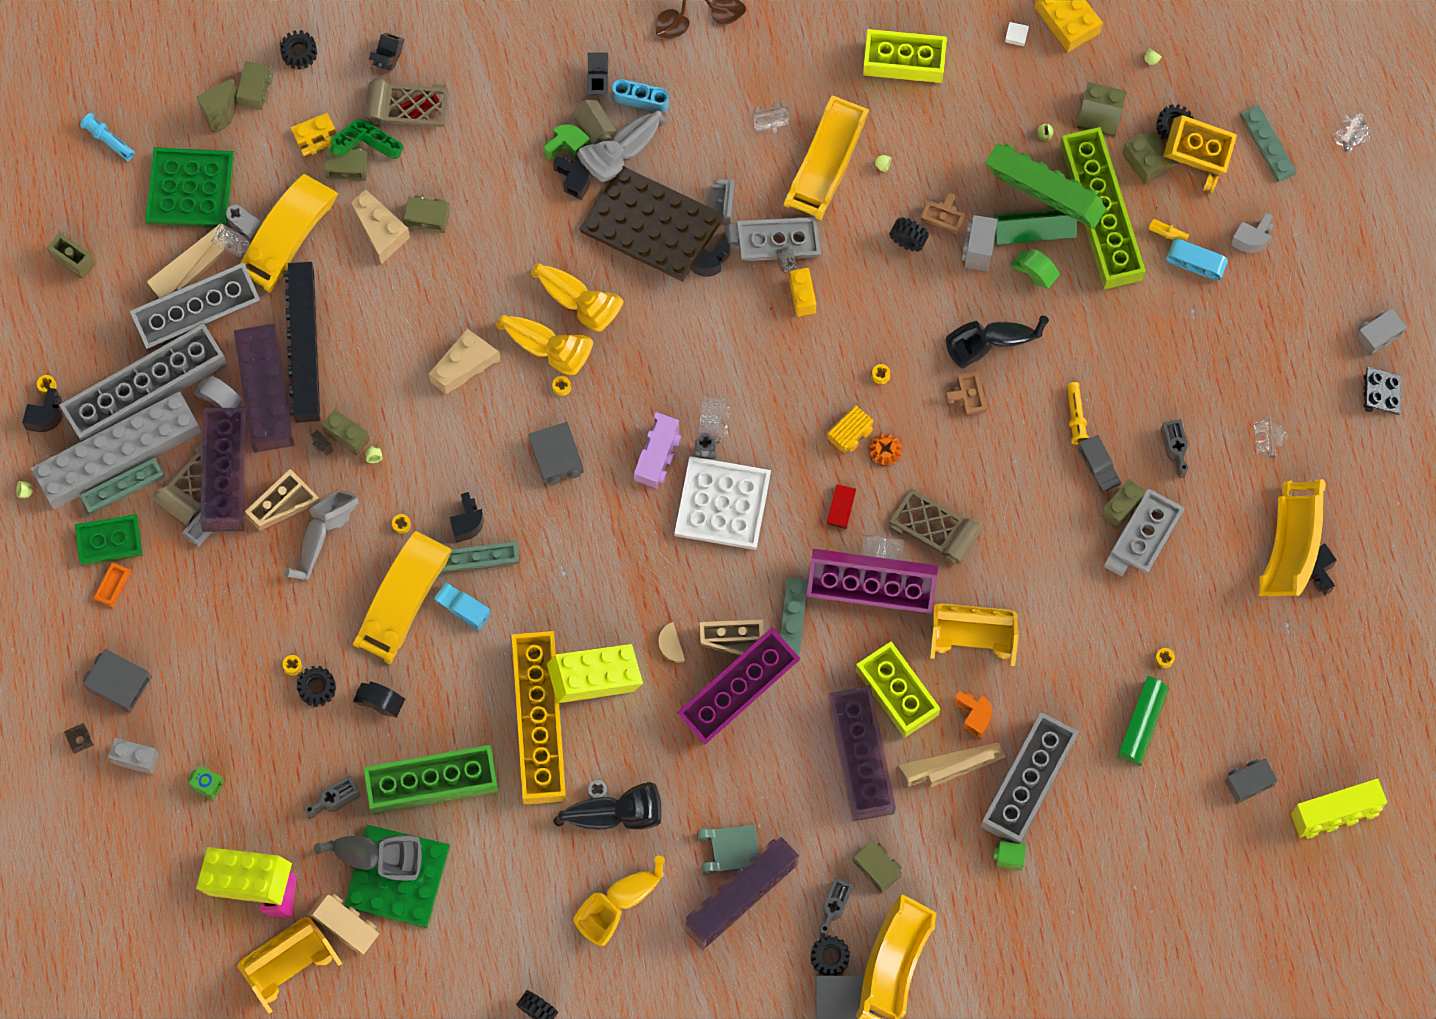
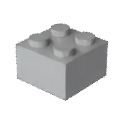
(979, 243)

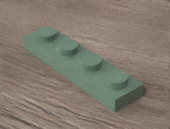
(1268, 143)
(122, 486)
(482, 557)
(794, 612)

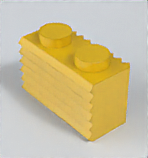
(802, 292)
(850, 430)

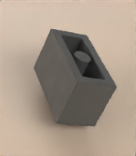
(1250, 780)

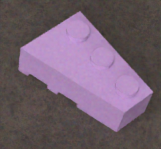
(658, 451)

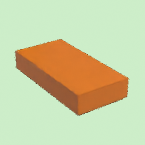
(112, 584)

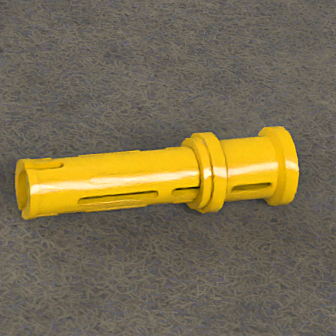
(1077, 421)

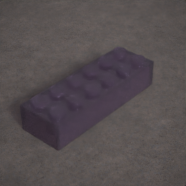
(264, 388)
(223, 469)
(861, 753)
(741, 893)

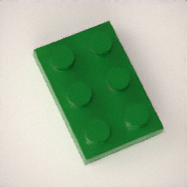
(108, 539)

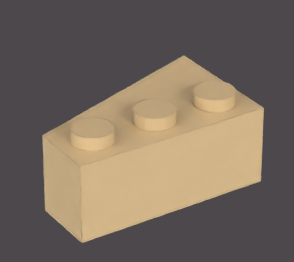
(281, 501)
(730, 636)

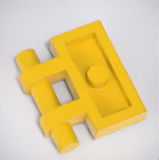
(313, 130)

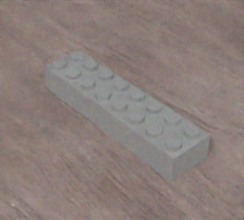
(144, 383)
(116, 450)

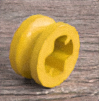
(1211, 183)
(878, 380)
(566, 381)
(40, 383)
(395, 526)
(1159, 660)
(291, 671)

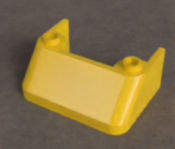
(974, 628)
(285, 957)

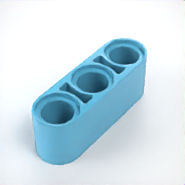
(633, 89)
(1197, 259)

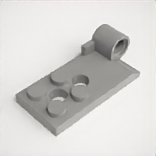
(757, 242)
(1143, 549)

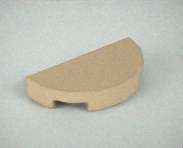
(670, 645)

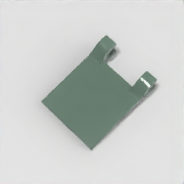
(731, 848)

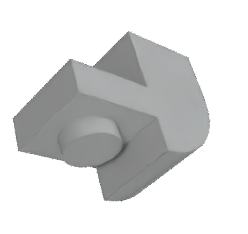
(1252, 239)
(217, 393)

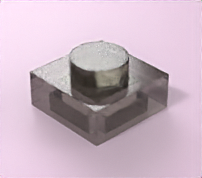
(320, 443)

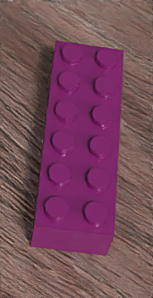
(872, 581)
(738, 685)

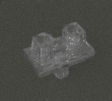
(771, 119)
(1356, 132)
(231, 241)
(1268, 445)

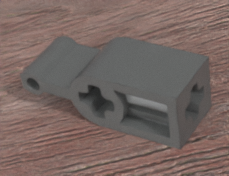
(1174, 436)
(1099, 463)
(342, 793)
(833, 900)

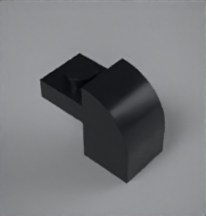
(387, 52)
(597, 73)
(577, 176)
(709, 263)
(44, 417)
(468, 524)
(1324, 561)
(379, 698)

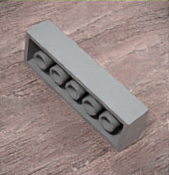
(194, 305)
(1029, 779)

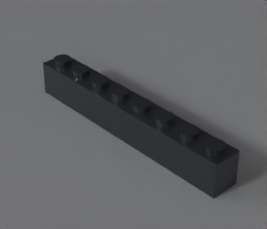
(303, 342)

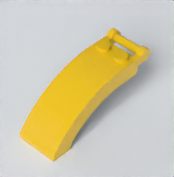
(827, 157)
(287, 229)
(1295, 540)
(402, 595)
(894, 959)

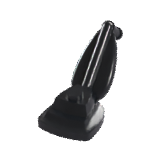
(973, 342)
(636, 809)

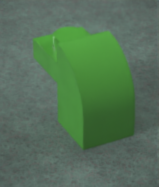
(568, 138)
(1037, 266)

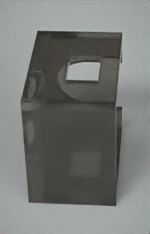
(782, 255)
(79, 730)

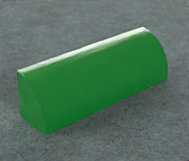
(1034, 226)
(1143, 721)

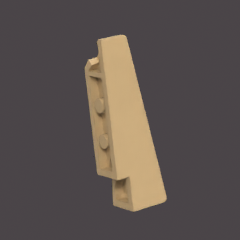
(186, 267)
(951, 765)

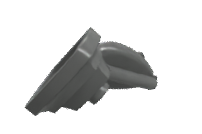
(395, 856)

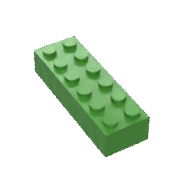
(1046, 185)
(430, 779)

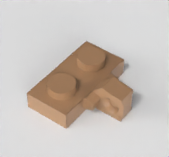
(943, 214)
(968, 394)

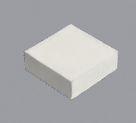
(1016, 34)

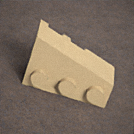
(381, 227)
(463, 360)
(344, 923)

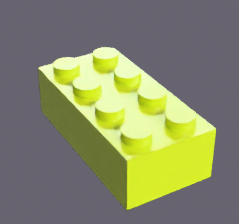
(905, 56)
(594, 673)
(898, 689)
(1339, 808)
(244, 875)

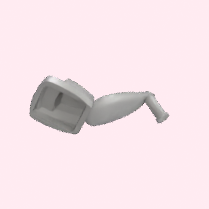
(606, 157)
(327, 514)

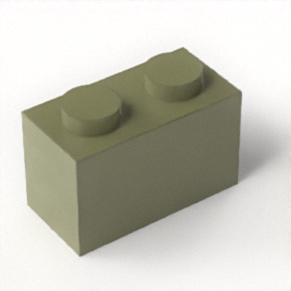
(253, 85)
(348, 166)
(426, 214)
(71, 255)
(345, 432)
(1122, 504)
(878, 866)

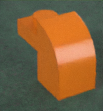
(979, 716)

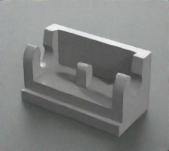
(722, 198)

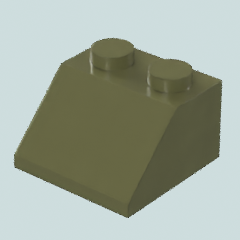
(219, 105)
(1101, 108)
(1146, 156)

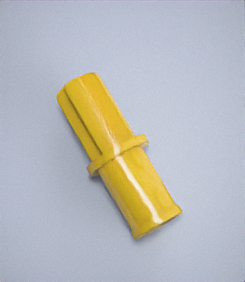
(1167, 231)

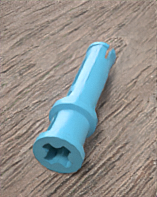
(101, 132)

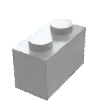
(1381, 331)
(133, 756)

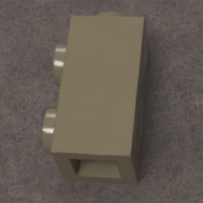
(594, 121)

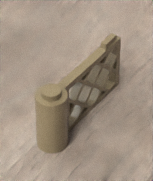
(380, 97)
(176, 500)
(960, 537)

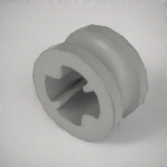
(597, 783)

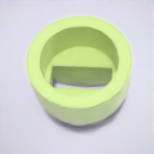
(1151, 57)
(1041, 132)
(883, 162)
(373, 454)
(24, 489)

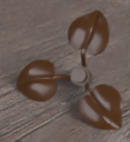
(672, 24)

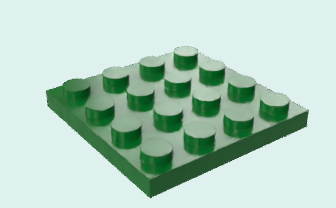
(189, 187)
(399, 899)

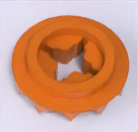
(885, 458)

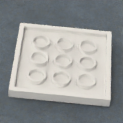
(722, 503)

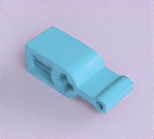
(463, 606)

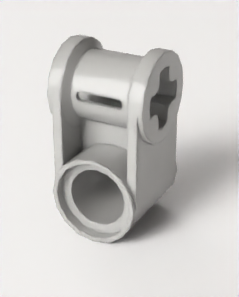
(246, 224)

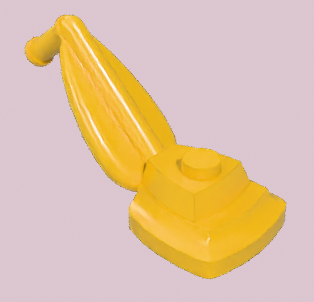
(594, 307)
(564, 352)
(601, 913)

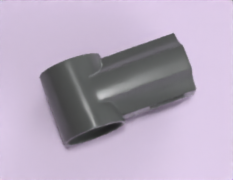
(705, 447)

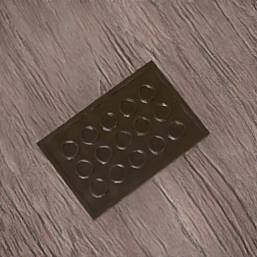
(652, 223)

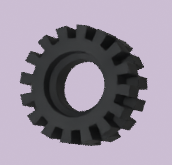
(296, 39)
(1167, 114)
(909, 234)
(316, 698)
(834, 943)
(536, 1006)

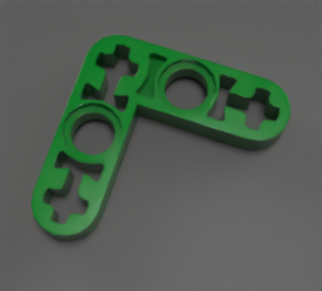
(365, 132)

